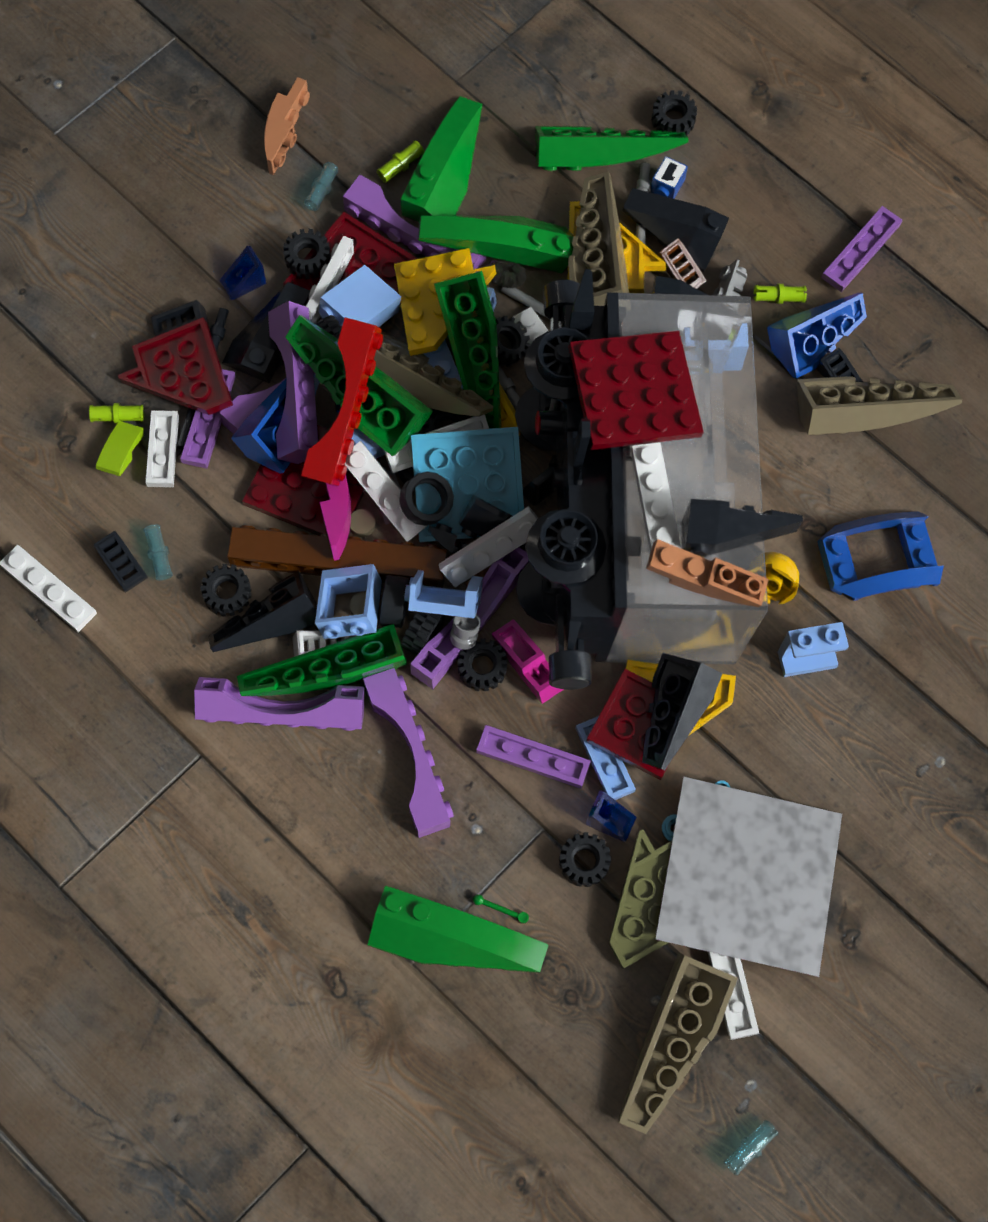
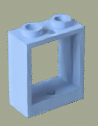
(337, 582)

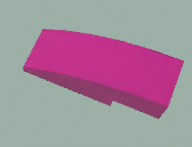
(337, 516)
(526, 660)

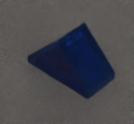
(244, 274)
(610, 817)

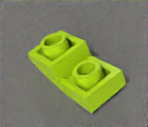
(118, 448)

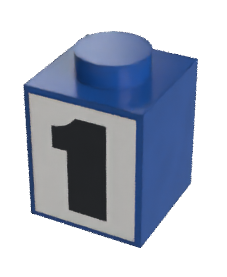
(669, 178)

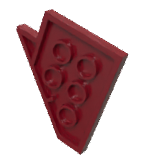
(181, 369)

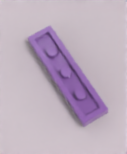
(861, 249)
(204, 433)
(533, 756)

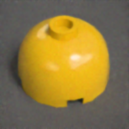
(782, 577)

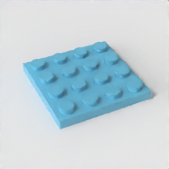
(473, 464)

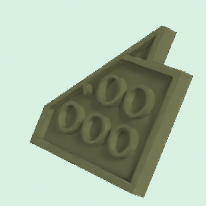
(640, 902)

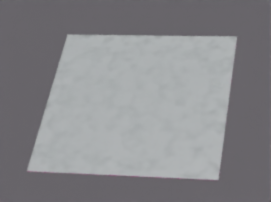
(749, 877)

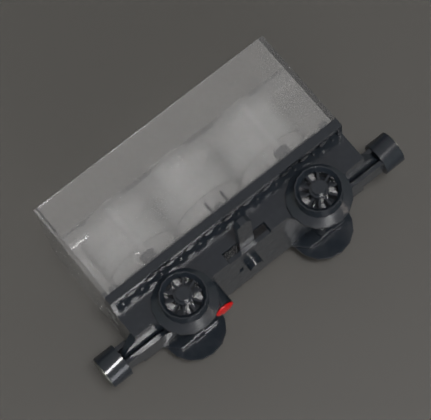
(594, 549)

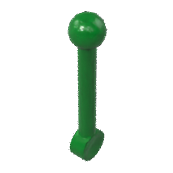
(522, 917)

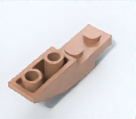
(281, 121)
(707, 577)

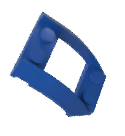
(915, 544)

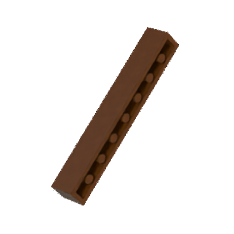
(311, 554)

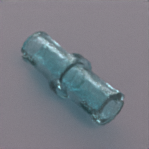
(321, 186)
(158, 552)
(751, 1147)

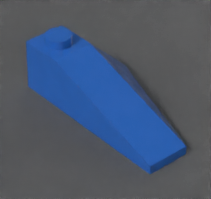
(811, 334)
(258, 431)

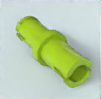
(400, 161)
(780, 293)
(116, 413)

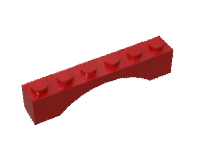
(358, 347)

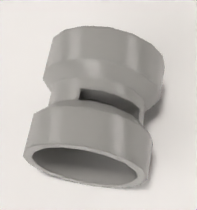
(465, 632)

